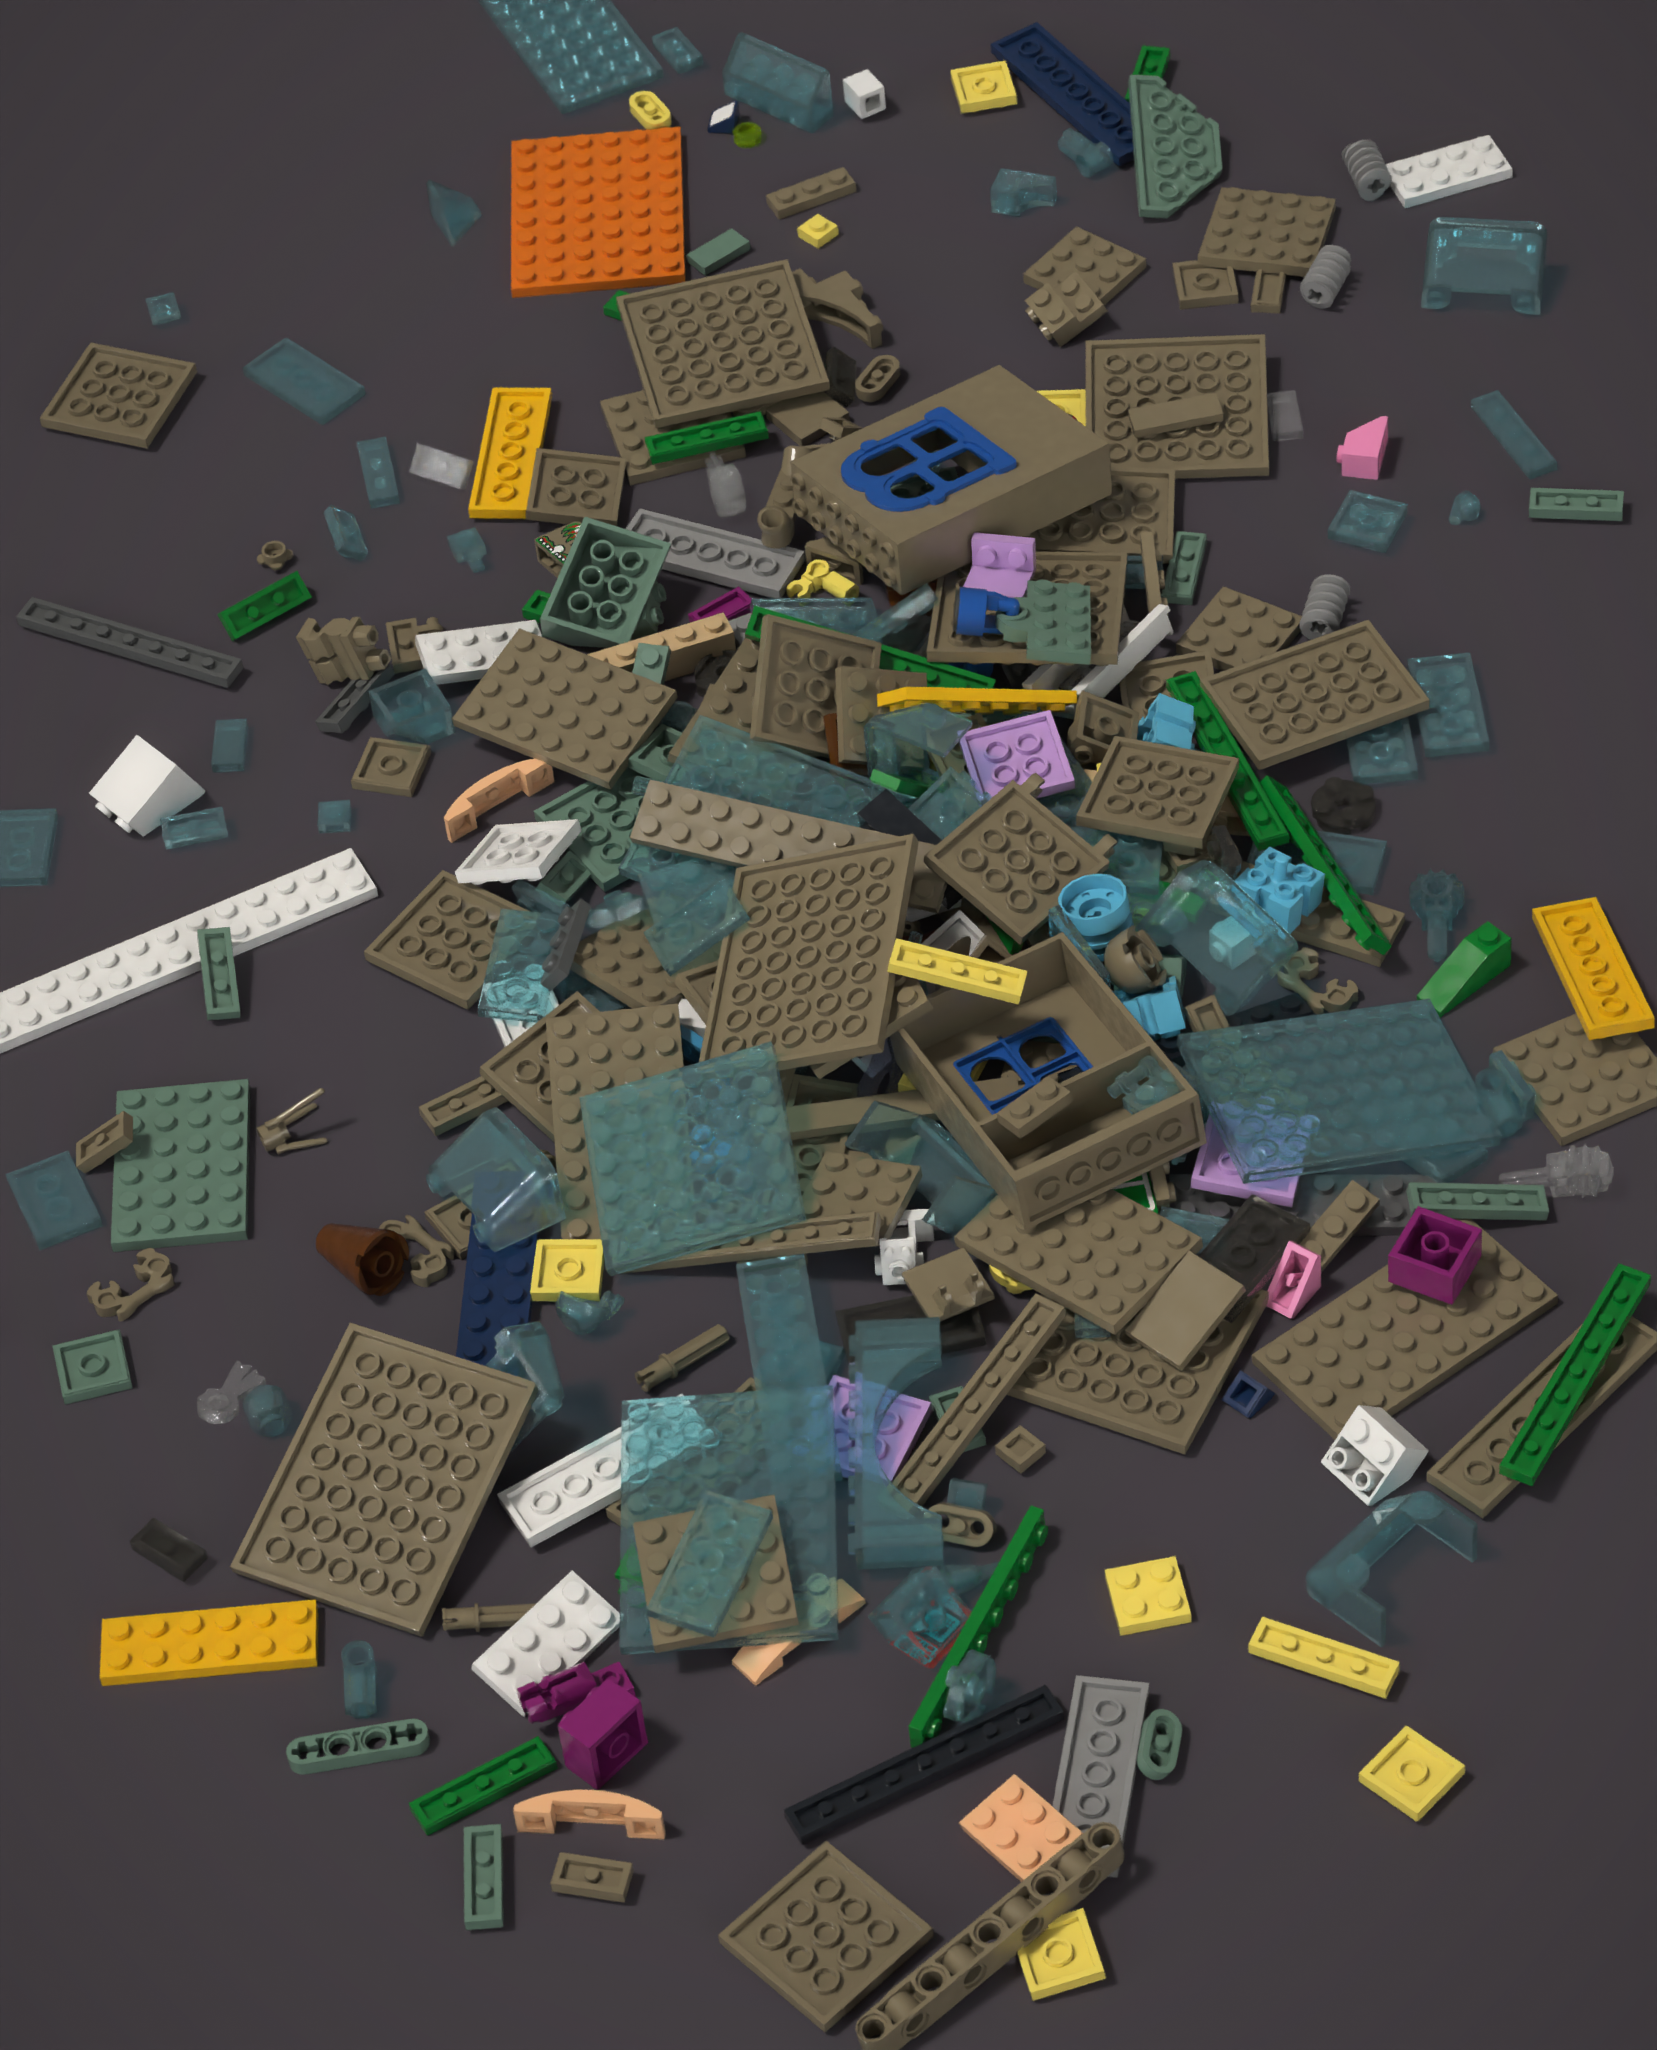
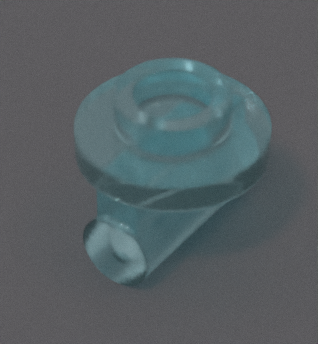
(1464, 507)

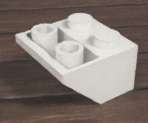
(1373, 1454)

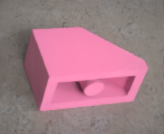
(1364, 450)

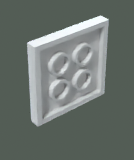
(518, 851)

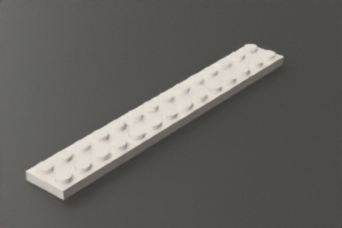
(173, 950)

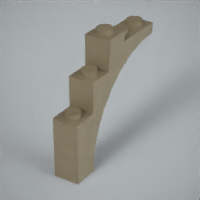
(839, 304)

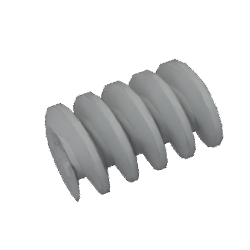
(1367, 169)
(1326, 276)
(1324, 606)

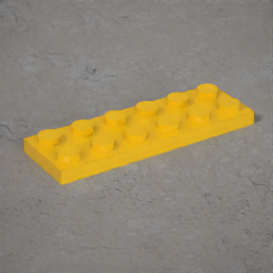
(508, 451)
(979, 699)
(1593, 968)
(209, 1642)

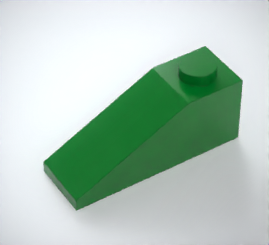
(1468, 968)

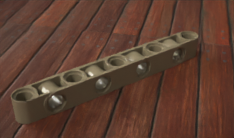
(1012, 1921)

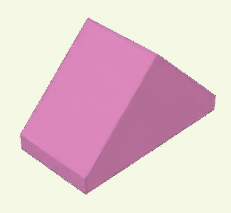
(1294, 1280)

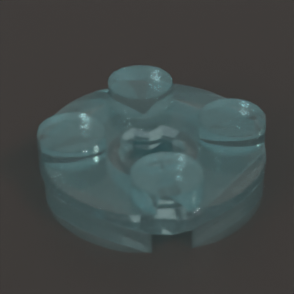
(967, 1686)

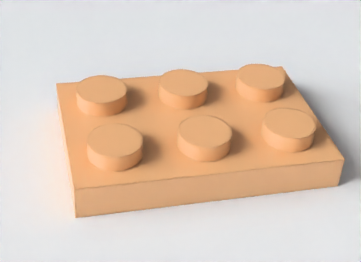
(1019, 1828)

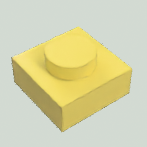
(818, 231)

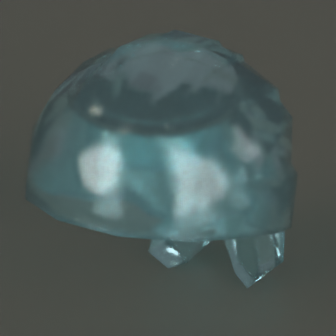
(585, 1315)

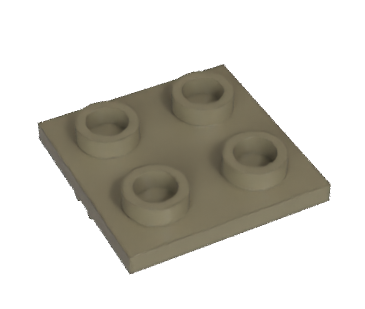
(948, 1285)

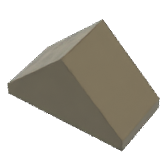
(836, 558)

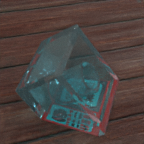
(922, 1616)

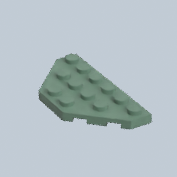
(1172, 145)

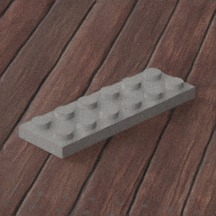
(721, 554)
(1101, 1752)

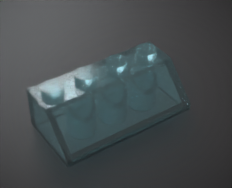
(778, 83)

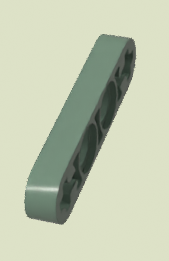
(357, 1740)

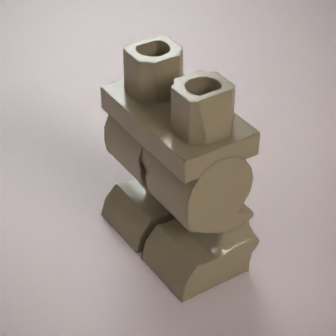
(342, 649)

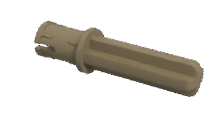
(672, 1363)
(483, 1616)

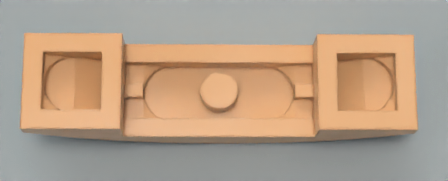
(493, 789)
(762, 1660)
(589, 1806)

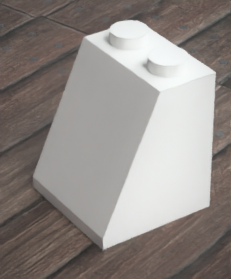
(144, 788)

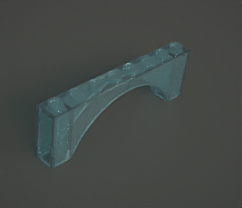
(887, 1524)

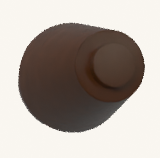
(365, 1255)

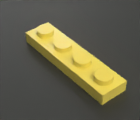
(957, 971)
(1324, 1657)

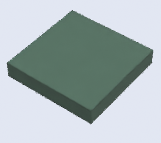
(92, 1366)

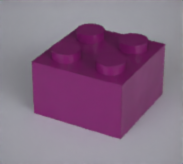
(1435, 1255)
(602, 1733)

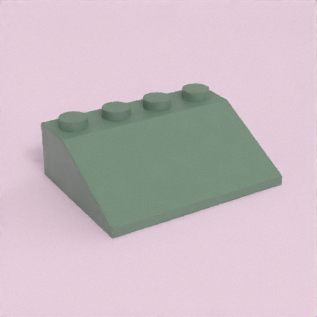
(603, 586)

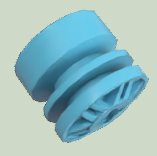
(1097, 908)

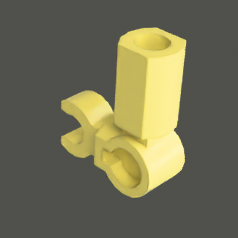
(820, 577)

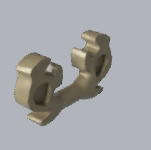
(1305, 965)
(151, 1267)
(424, 1267)

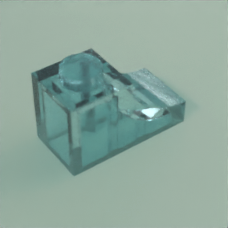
(1019, 191)

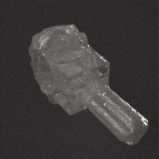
(724, 486)
(1568, 1173)

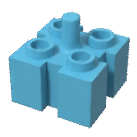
(1168, 723)
(1283, 888)
(1157, 1010)

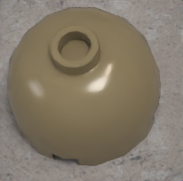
(1134, 961)

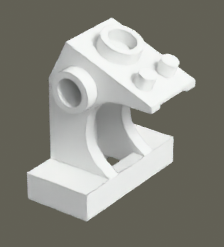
(900, 1251)

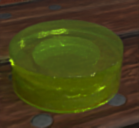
(747, 135)

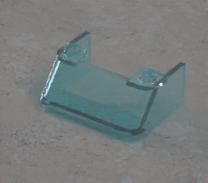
(901, 740)
(949, 1175)
(1345, 1570)

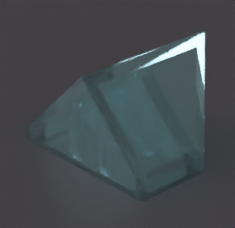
(451, 211)

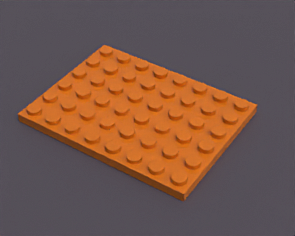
(597, 212)

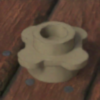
(274, 555)

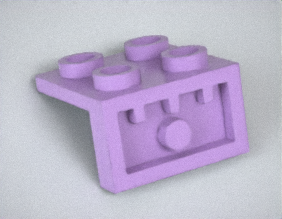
(1002, 564)

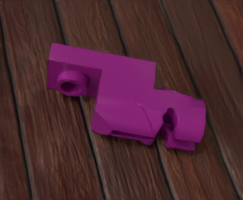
(566, 1690)

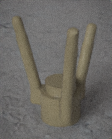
(275, 1132)

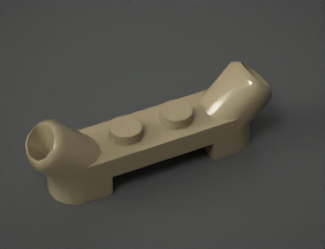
(778, 516)

